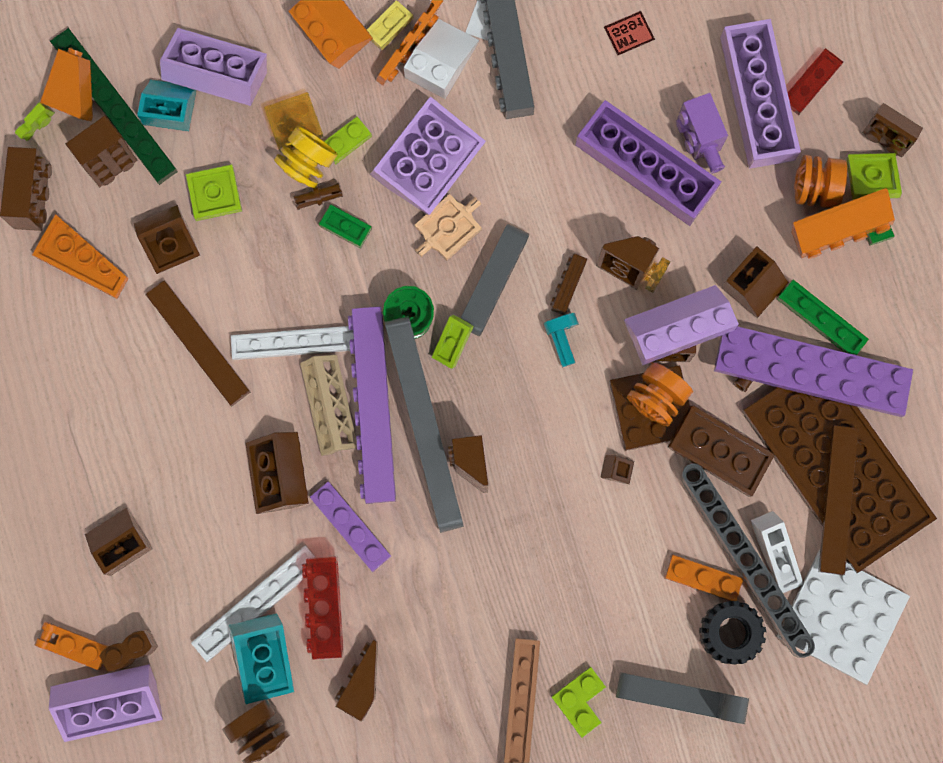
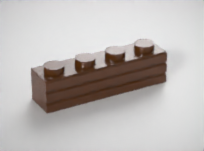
(568, 286)

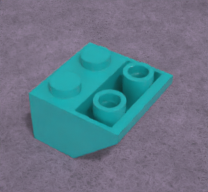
(166, 105)

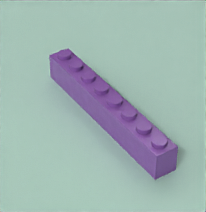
(373, 405)

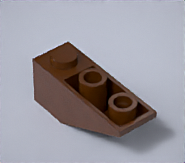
(361, 689)

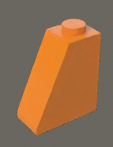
(70, 85)

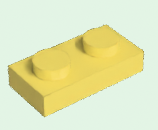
(390, 24)

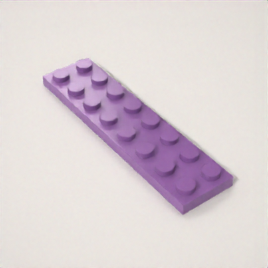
(814, 370)

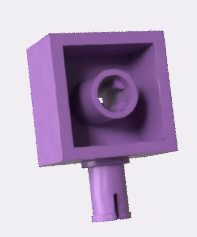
(703, 130)

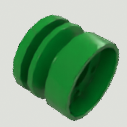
(414, 299)

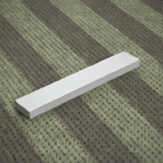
(291, 343)
(253, 604)

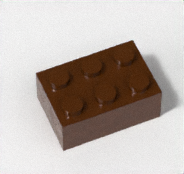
(101, 152)
(25, 189)

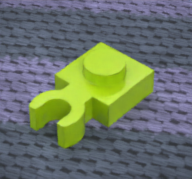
(38, 118)

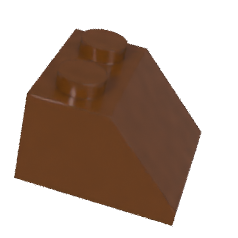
(166, 239)

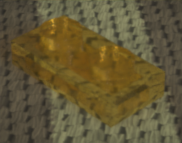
(656, 273)

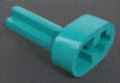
(556, 328)

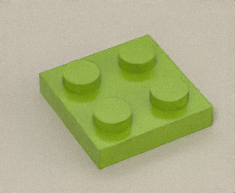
(873, 173)
(214, 192)

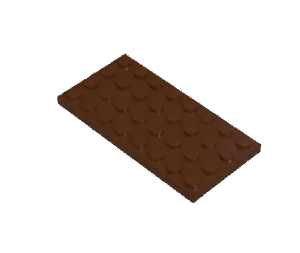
(884, 500)

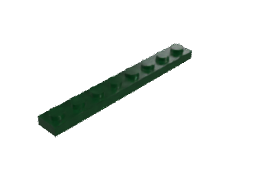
(120, 114)

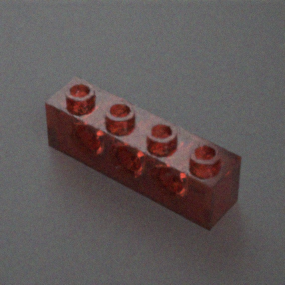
(332, 646)

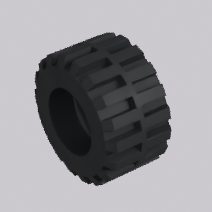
(753, 627)

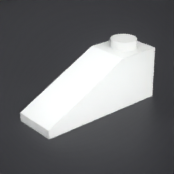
(777, 550)

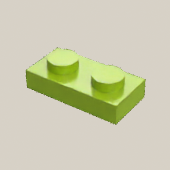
(348, 138)
(452, 341)

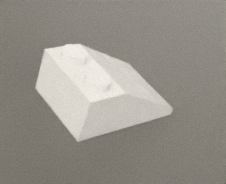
(440, 58)

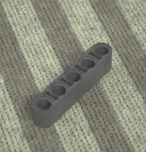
(494, 278)

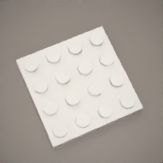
(847, 618)

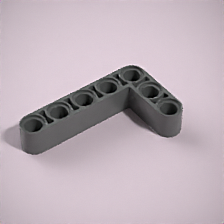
(682, 698)

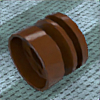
(256, 732)

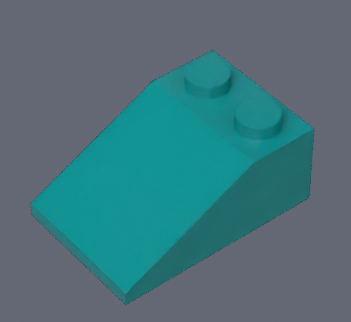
(261, 658)

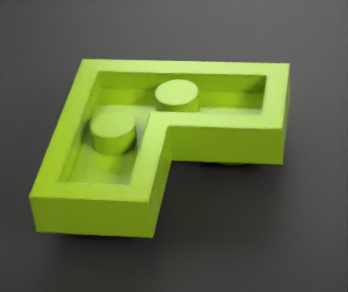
(573, 701)

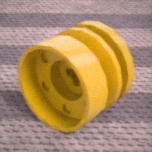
(305, 157)

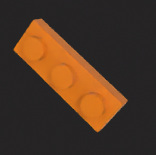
(703, 578)

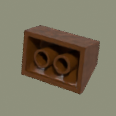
(628, 259)
(469, 460)
(277, 472)

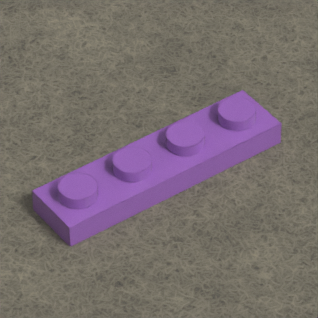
(350, 526)

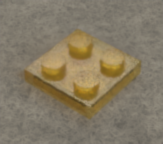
(291, 113)

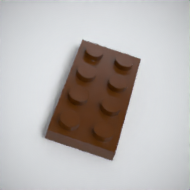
(721, 451)

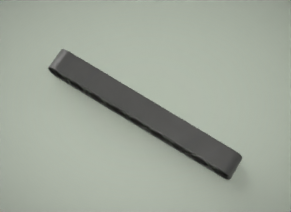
(424, 424)
(748, 573)

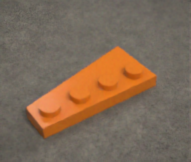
(413, 37)
(76, 257)

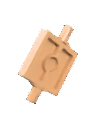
(448, 227)

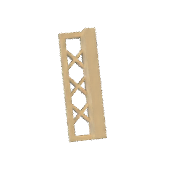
(323, 404)

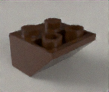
(892, 130)
(756, 282)
(117, 542)

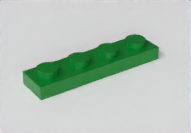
(822, 318)

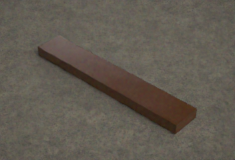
(198, 343)
(838, 500)

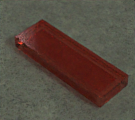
(813, 80)

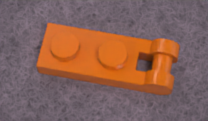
(71, 645)

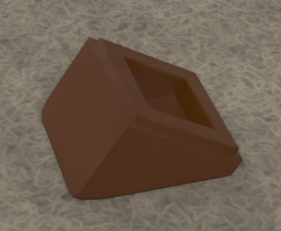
(617, 469)

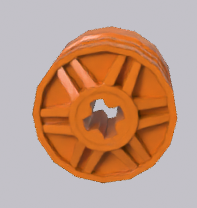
(825, 182)
(662, 390)

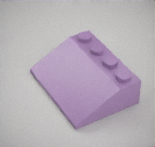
(428, 157)

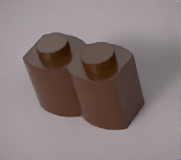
(134, 646)

